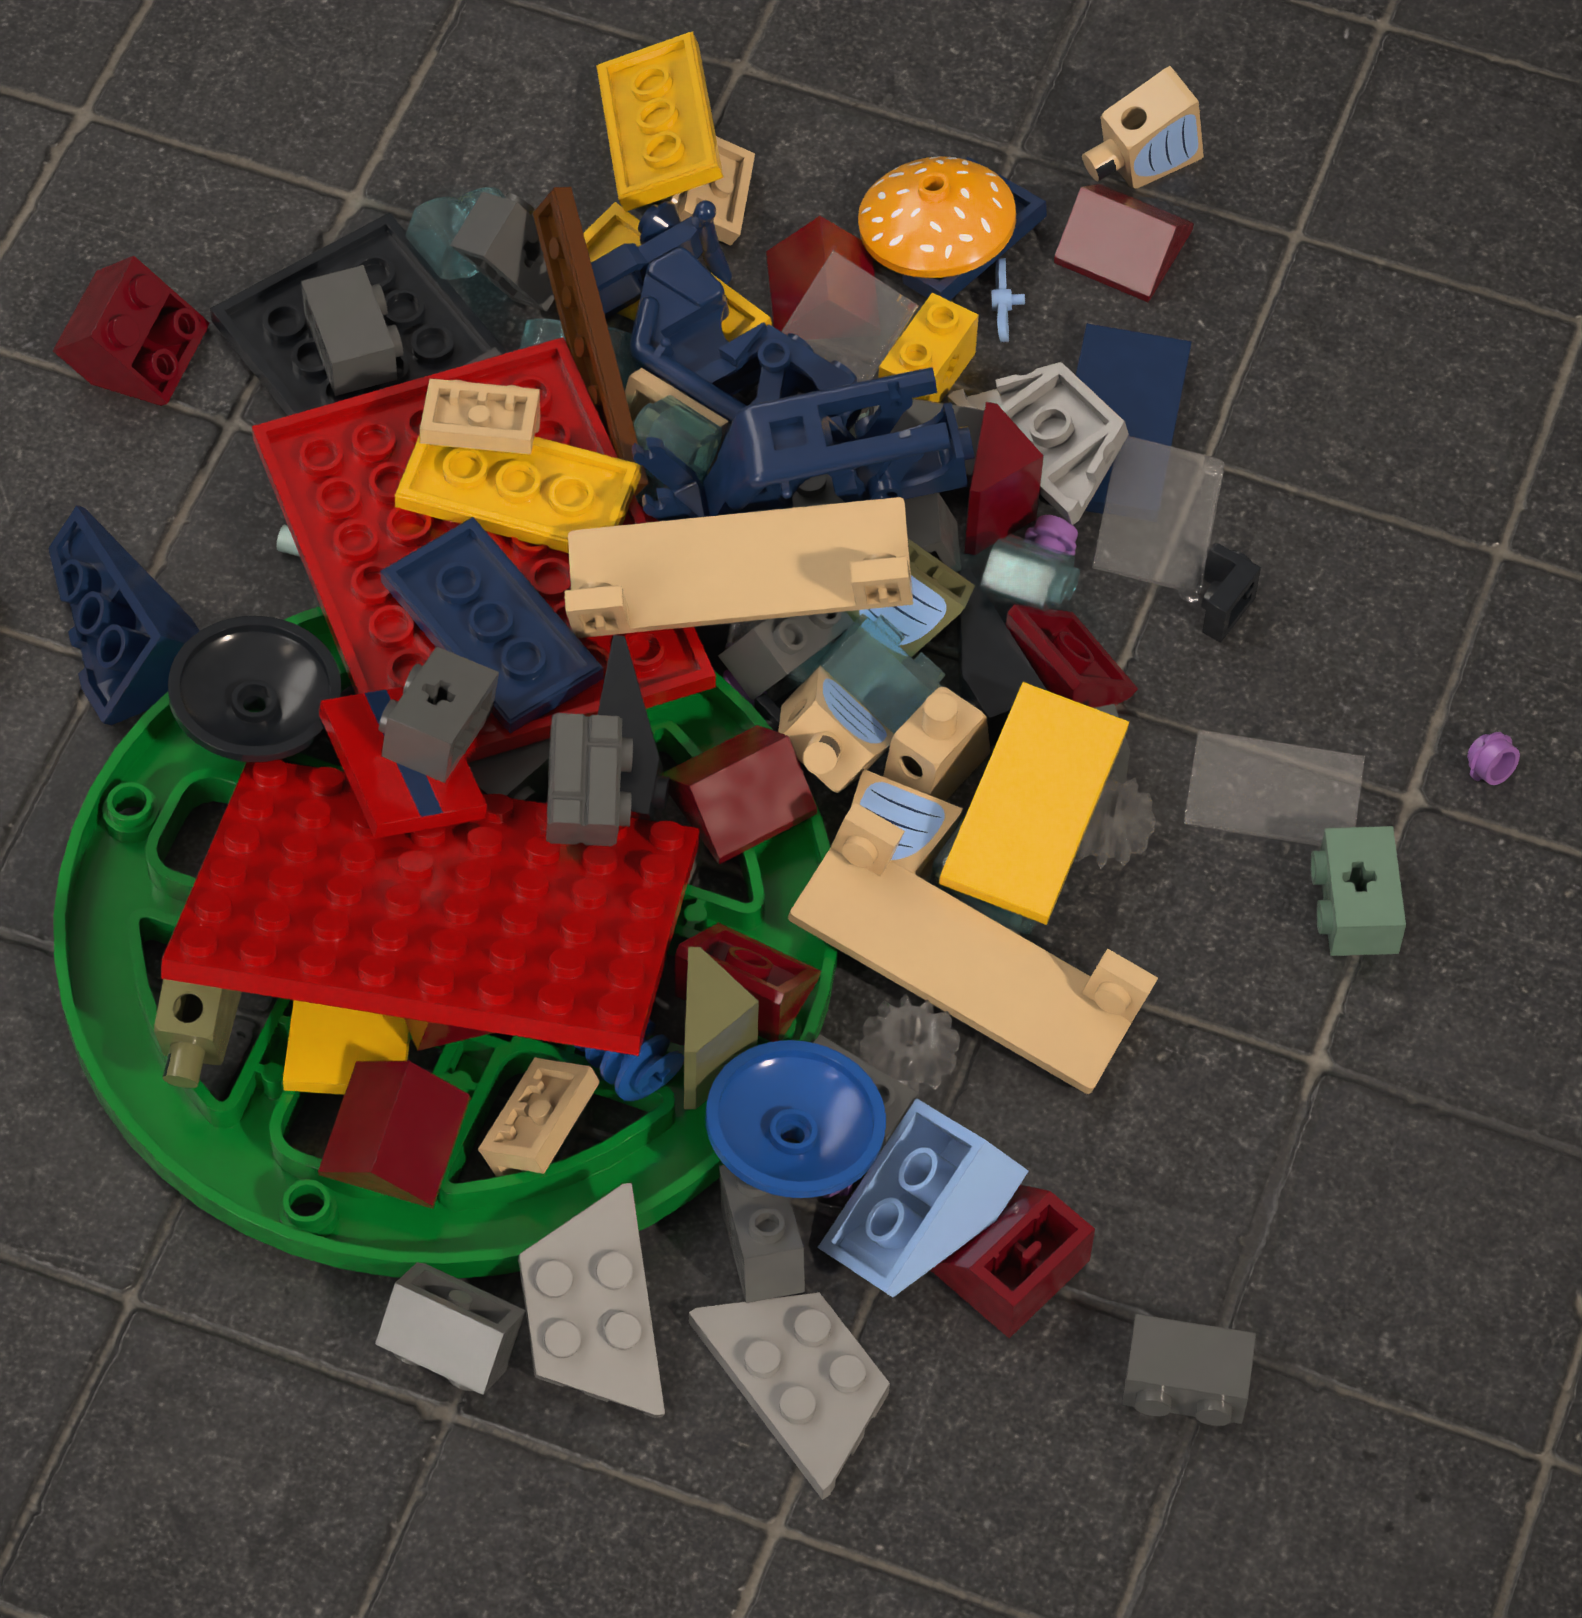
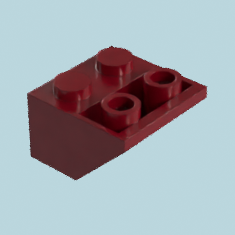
(131, 333)
(1019, 1258)

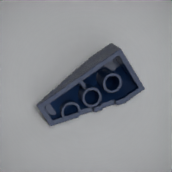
(120, 617)

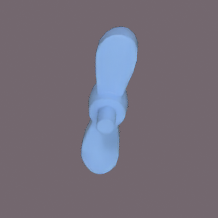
(1003, 300)

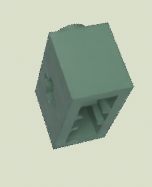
(1373, 916)

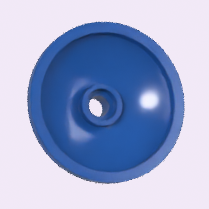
(801, 1095)

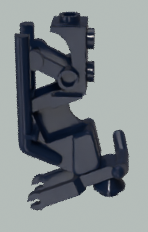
(681, 316)
(791, 439)

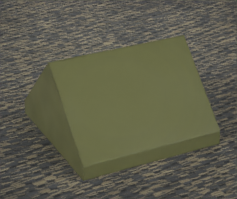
(717, 1024)

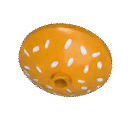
(937, 217)

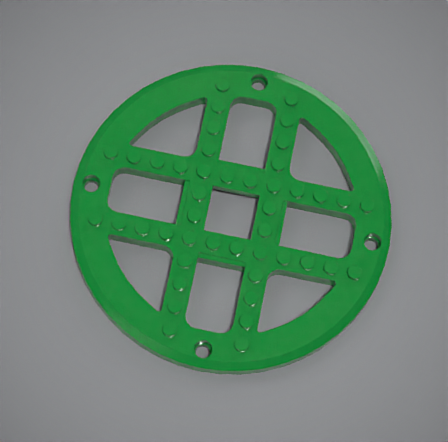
(235, 1151)

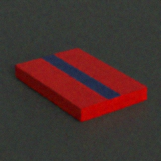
(390, 794)

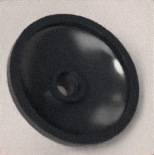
(246, 667)

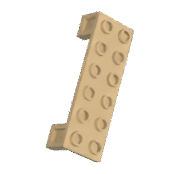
(738, 567)
(967, 959)

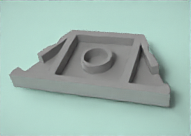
(1066, 425)
(593, 1307)
(799, 1376)

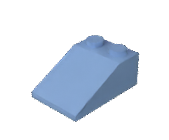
(921, 1200)

